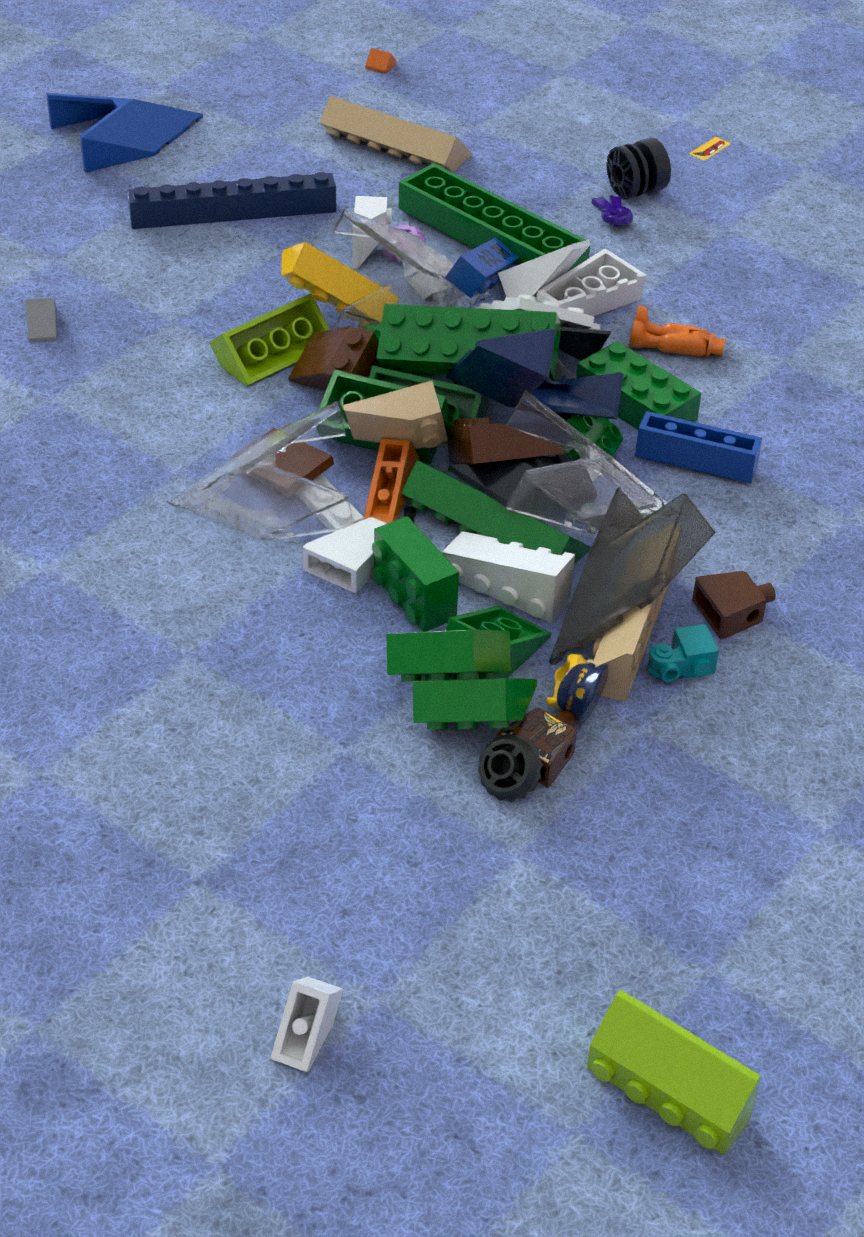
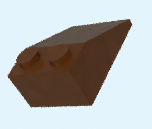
(340, 349)

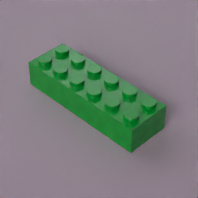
(438, 337)

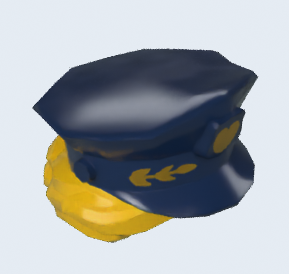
(578, 687)

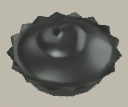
(510, 767)

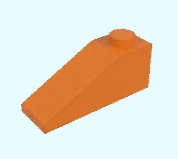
(390, 474)

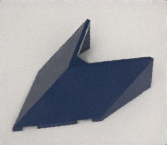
(522, 362)

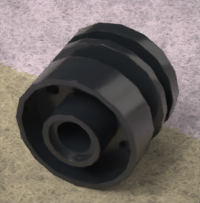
(638, 168)

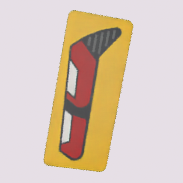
(709, 148)

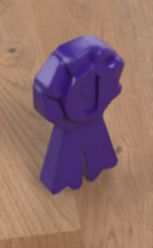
(613, 211)

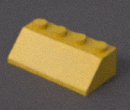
(324, 276)

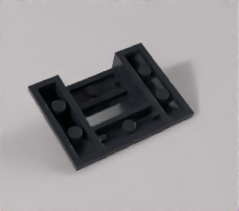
(501, 477)

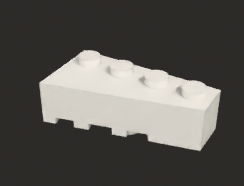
(596, 285)
(513, 574)

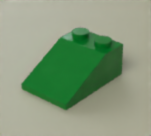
(524, 635)

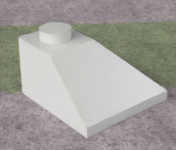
(377, 210)

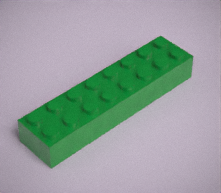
(479, 215)

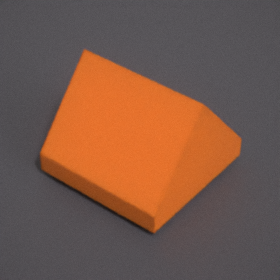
(380, 61)

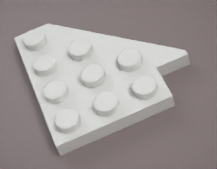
(572, 317)

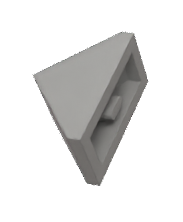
(41, 319)

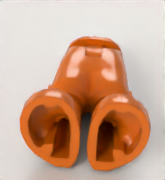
(673, 337)

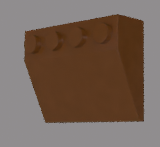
(482, 442)

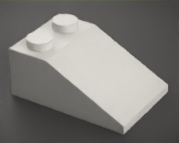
(541, 271)

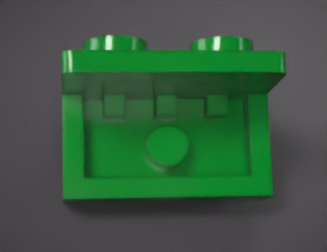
(599, 431)

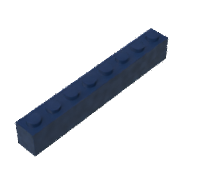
(232, 200)

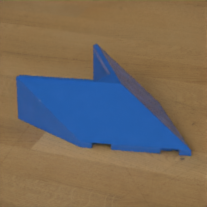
(125, 126)

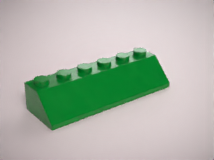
(482, 513)

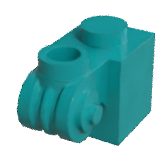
(691, 655)

